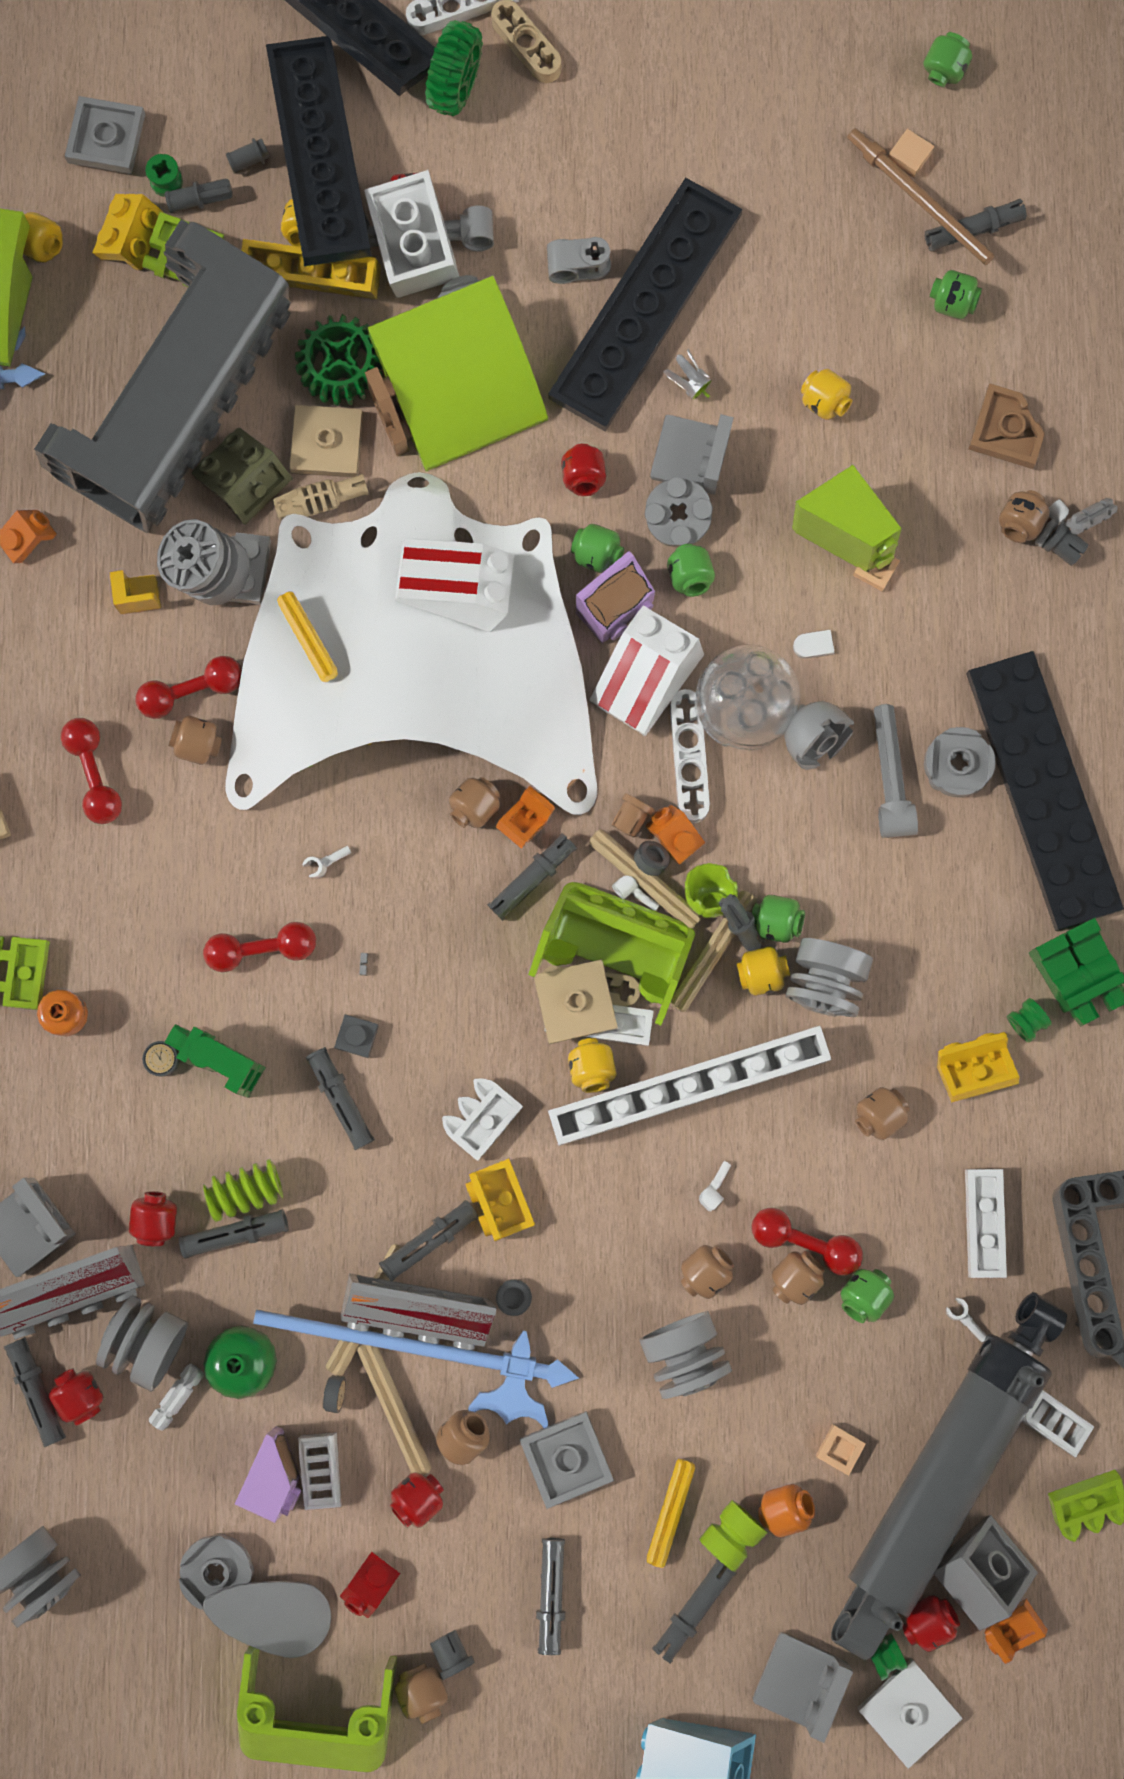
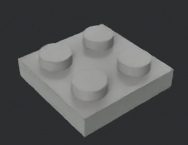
(105, 135)
(566, 1459)

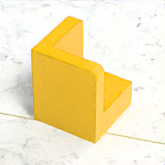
(134, 593)

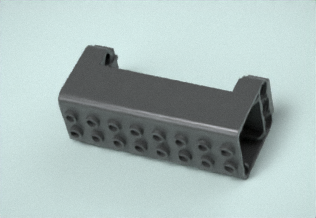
(179, 384)

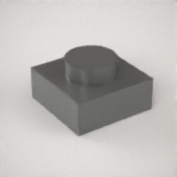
(356, 1036)

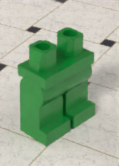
(1079, 969)
(202, 1051)

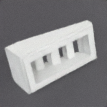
(1079, 1434)
(315, 1441)

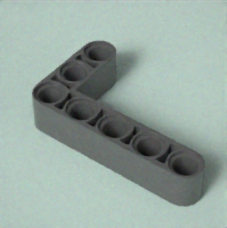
(1093, 1250)

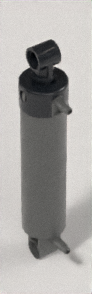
(947, 1478)

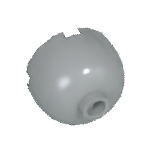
(815, 731)

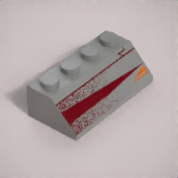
(68, 1289)
(417, 1310)

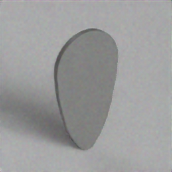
(272, 1616)

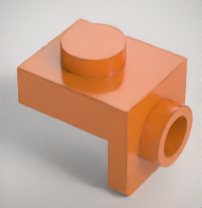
(24, 533)
(526, 817)
(675, 833)
(1015, 1632)

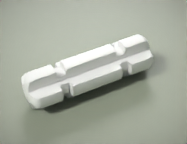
(176, 1397)

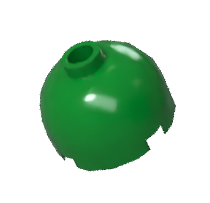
(254, 1354)

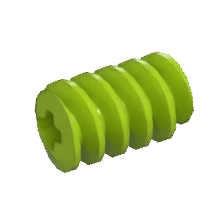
(243, 1191)

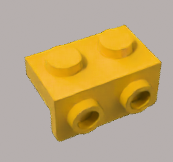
(127, 230)
(977, 1066)
(500, 1200)

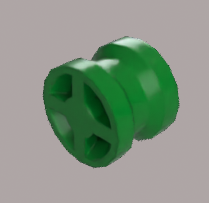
(170, 180)
(1029, 1020)
(888, 1657)

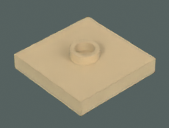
(326, 441)
(575, 1001)

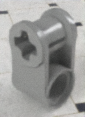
(573, 260)

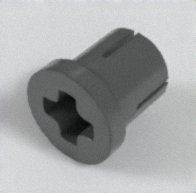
(1065, 544)
(451, 1654)

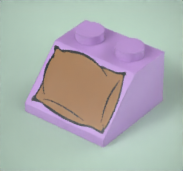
(614, 598)
(272, 1479)

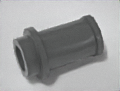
(248, 155)

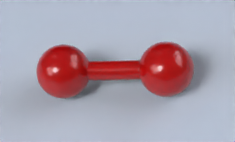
(157, 699)
(81, 739)
(225, 952)
(840, 1254)

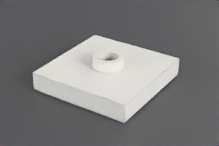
(909, 1713)

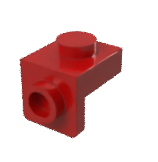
(369, 1586)

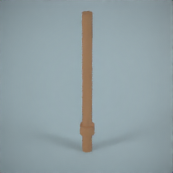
(876, 156)

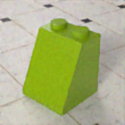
(848, 521)

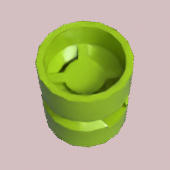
(731, 1537)

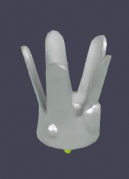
(698, 380)

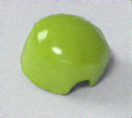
(706, 887)

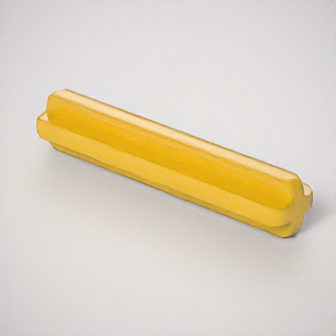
(307, 636)
(670, 1513)

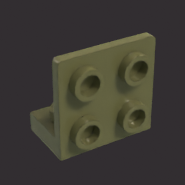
(242, 474)

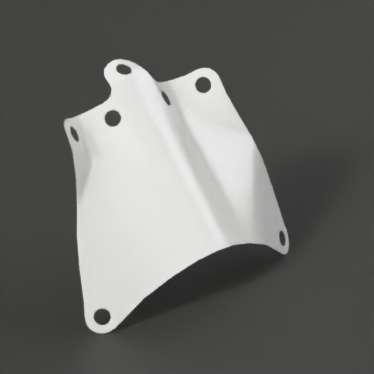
(405, 670)

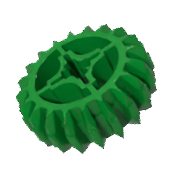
(453, 67)
(326, 381)

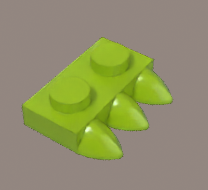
(1088, 1503)

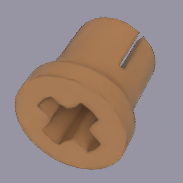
(631, 815)

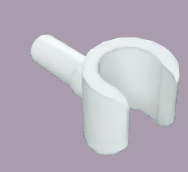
(1058, 514)
(326, 861)
(628, 885)
(710, 1197)
(967, 1320)

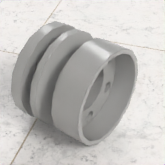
(203, 562)
(829, 977)
(137, 1341)
(685, 1355)
(33, 1577)

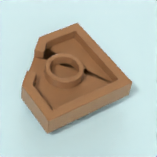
(384, 399)
(1007, 428)

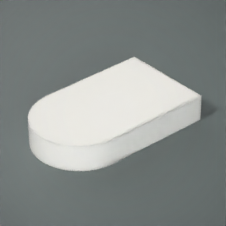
(814, 644)

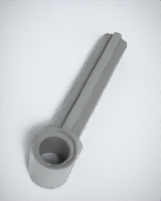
(473, 228)
(896, 815)

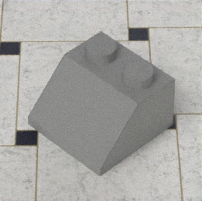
(986, 1573)

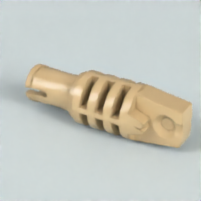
(319, 497)

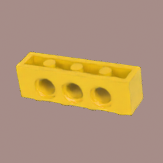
(347, 277)

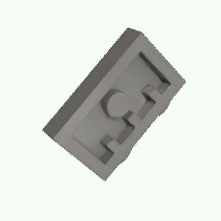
(692, 451)
(30, 1227)
(803, 1684)

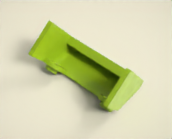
(622, 935)
(354, 1748)

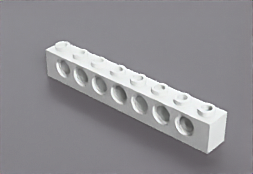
(689, 1085)

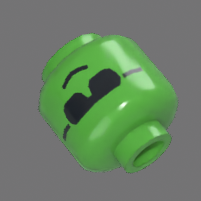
(948, 59)
(955, 294)
(596, 547)
(691, 570)
(778, 918)
(867, 1295)

